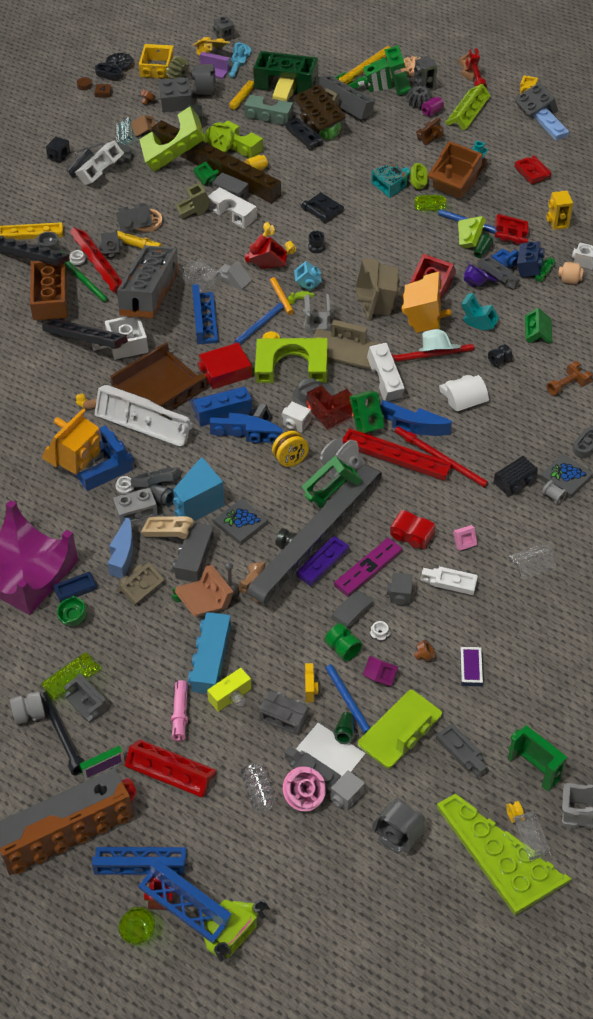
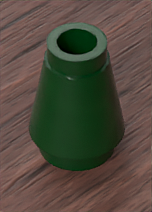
(484, 243)
(345, 728)

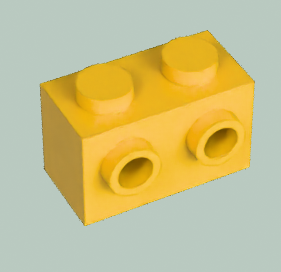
(559, 210)

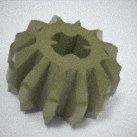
(177, 67)

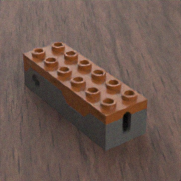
(148, 282)
(65, 820)

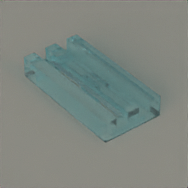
(122, 133)

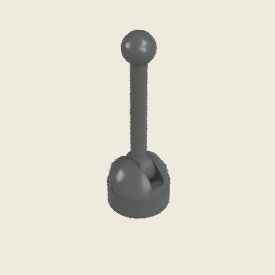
(229, 566)

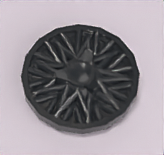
(120, 59)

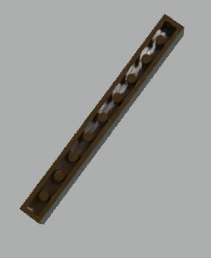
(259, 183)

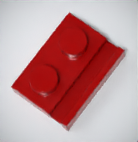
(532, 169)

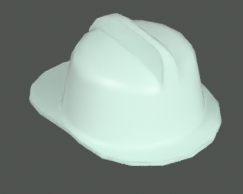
(436, 340)

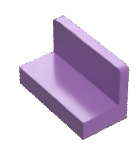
(220, 63)

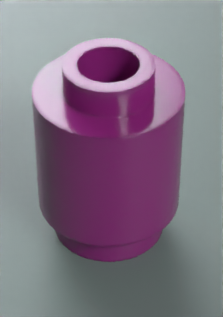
(432, 106)

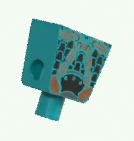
(390, 179)

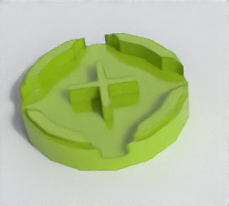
(219, 136)

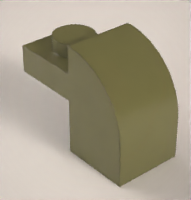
(196, 203)

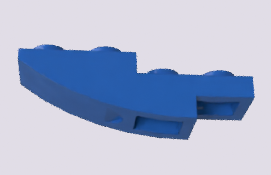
(419, 423)
(252, 427)

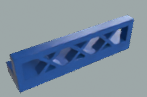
(199, 315)
(139, 864)
(189, 893)

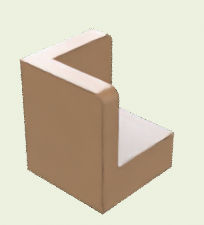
(142, 125)

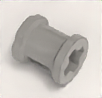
(554, 492)

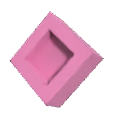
(465, 537)

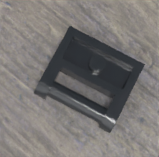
(326, 207)

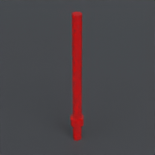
(436, 352)
(412, 438)

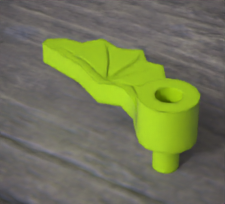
(299, 295)

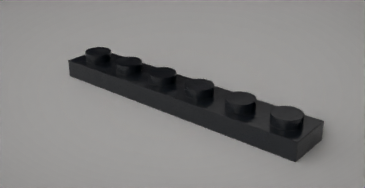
(33, 251)
(85, 333)

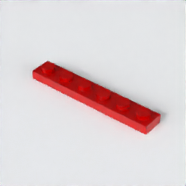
(97, 258)
(399, 454)

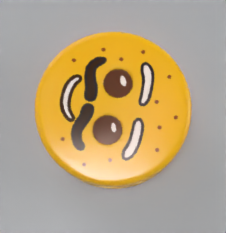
(290, 448)

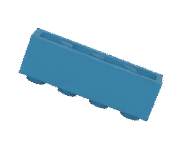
(210, 652)

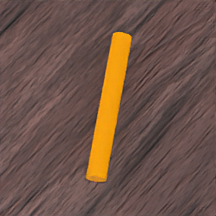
(281, 295)

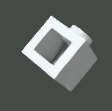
(296, 417)

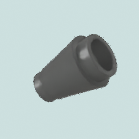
(162, 494)

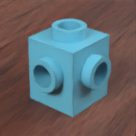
(307, 276)

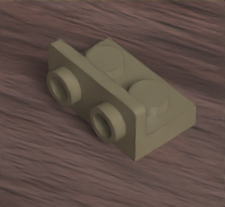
(140, 583)

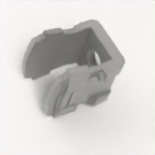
(325, 317)
(346, 452)
(577, 817)

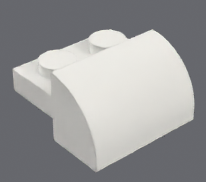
(465, 392)

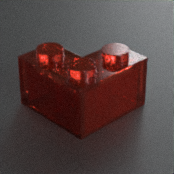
(327, 408)

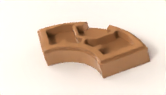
(469, 74)

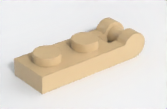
(167, 527)

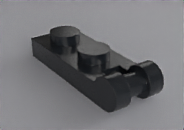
(304, 133)

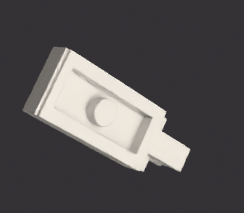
(450, 579)

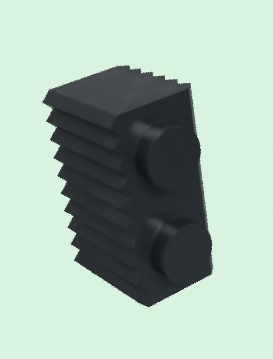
(516, 476)

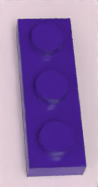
(322, 561)

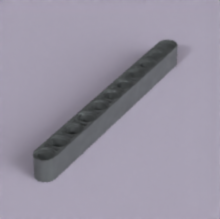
(313, 535)

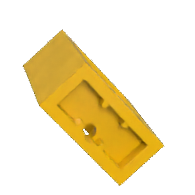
(150, 53)

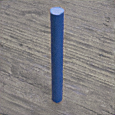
(455, 217)
(259, 323)
(347, 698)

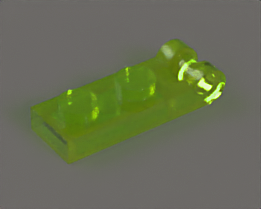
(55, 684)

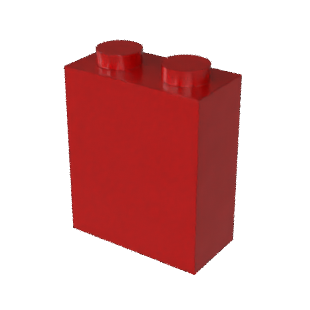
(225, 366)

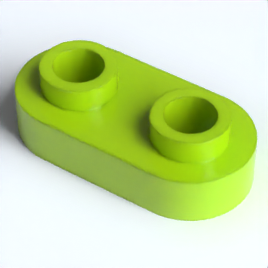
(418, 176)

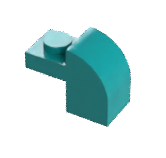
(478, 316)

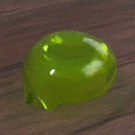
(136, 926)

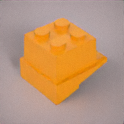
(423, 303)
(74, 444)

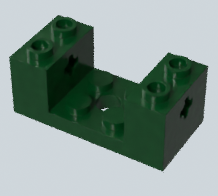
(286, 65)

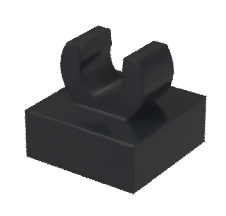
(261, 412)

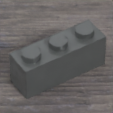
(193, 553)

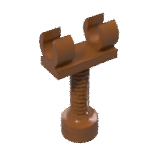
(554, 387)

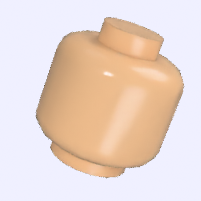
(570, 273)

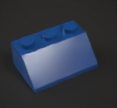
(221, 404)

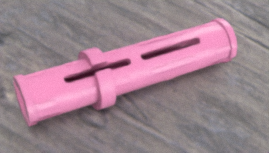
(179, 716)

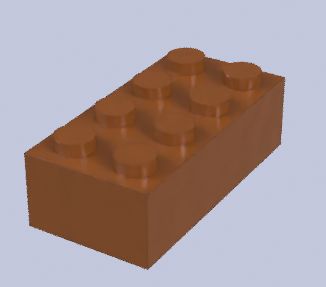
(48, 291)

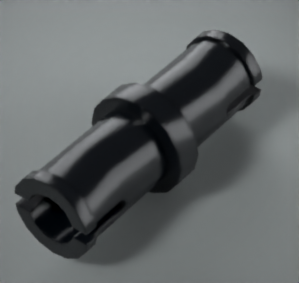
(79, 161)

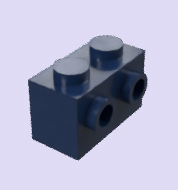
(530, 259)

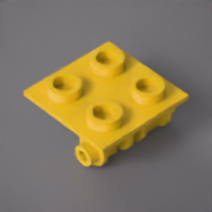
(207, 44)

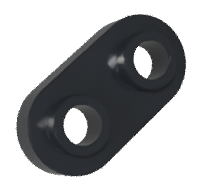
(109, 71)

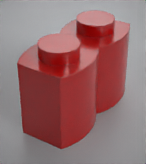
(412, 529)

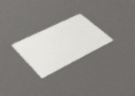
(323, 746)

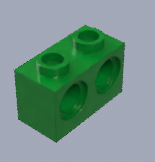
(362, 412)

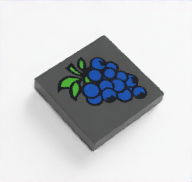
(567, 475)
(241, 521)

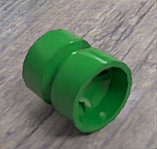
(344, 642)

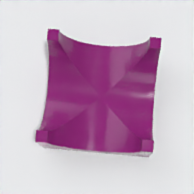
(31, 561)

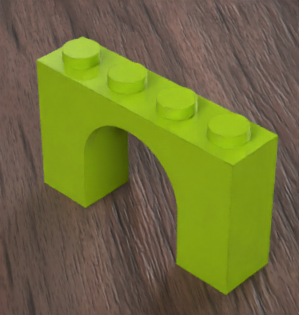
(189, 135)
(272, 350)

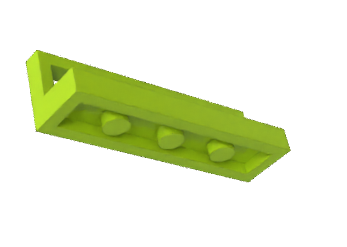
(469, 107)

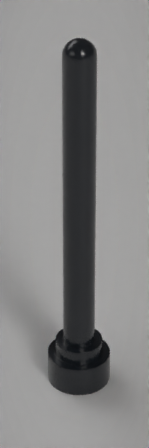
(74, 760)

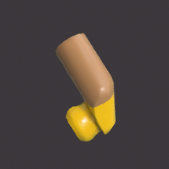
(85, 403)

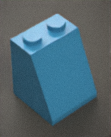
(198, 492)

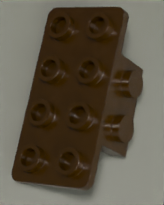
(318, 109)

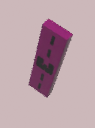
(368, 567)

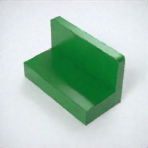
(538, 325)

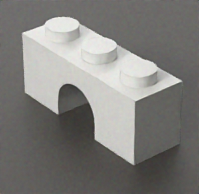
(93, 167)
(242, 211)
(382, 362)

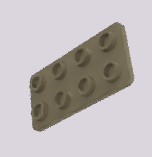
(347, 343)

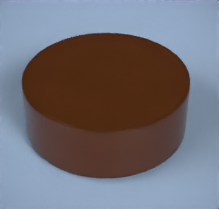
(84, 83)

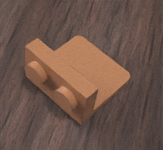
(206, 595)

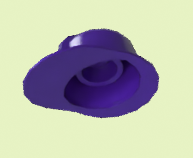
(476, 276)

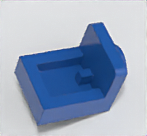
(506, 258)

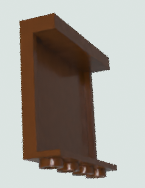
(160, 379)

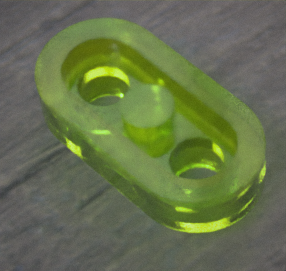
(430, 202)

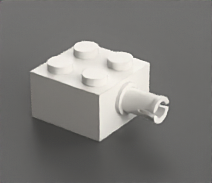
(135, 334)

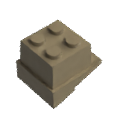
(377, 287)

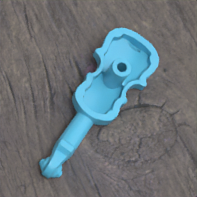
(239, 56)

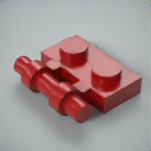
(511, 225)

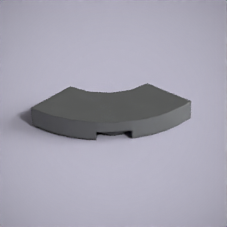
(147, 479)

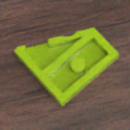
(470, 231)

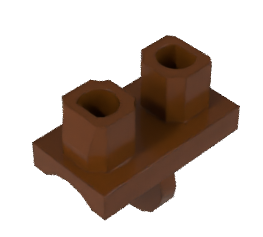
(430, 132)

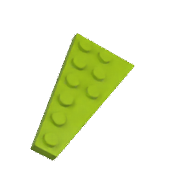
(501, 857)

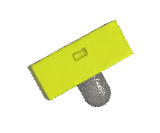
(230, 690)

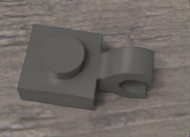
(125, 157)

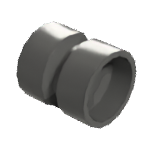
(48, 239)

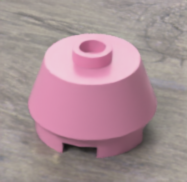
(304, 788)

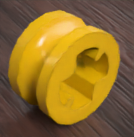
(514, 810)

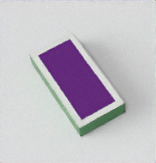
(102, 762)

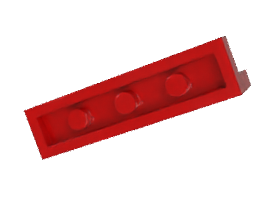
(169, 767)

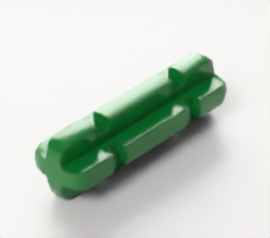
(548, 264)

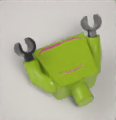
(241, 925)

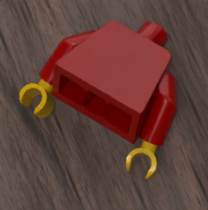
(267, 252)

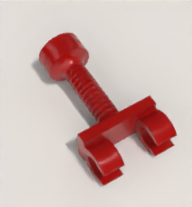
(472, 64)

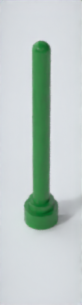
(86, 281)

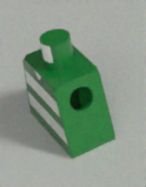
(376, 76)

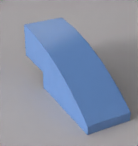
(121, 550)

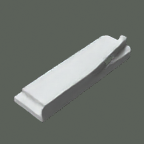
(141, 415)

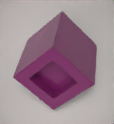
(380, 670)

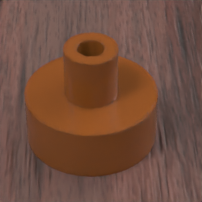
(147, 96)
(425, 651)

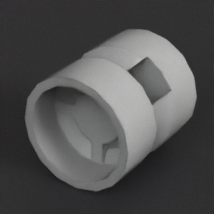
(27, 708)

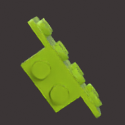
(399, 729)

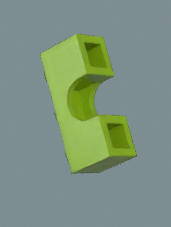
(246, 145)

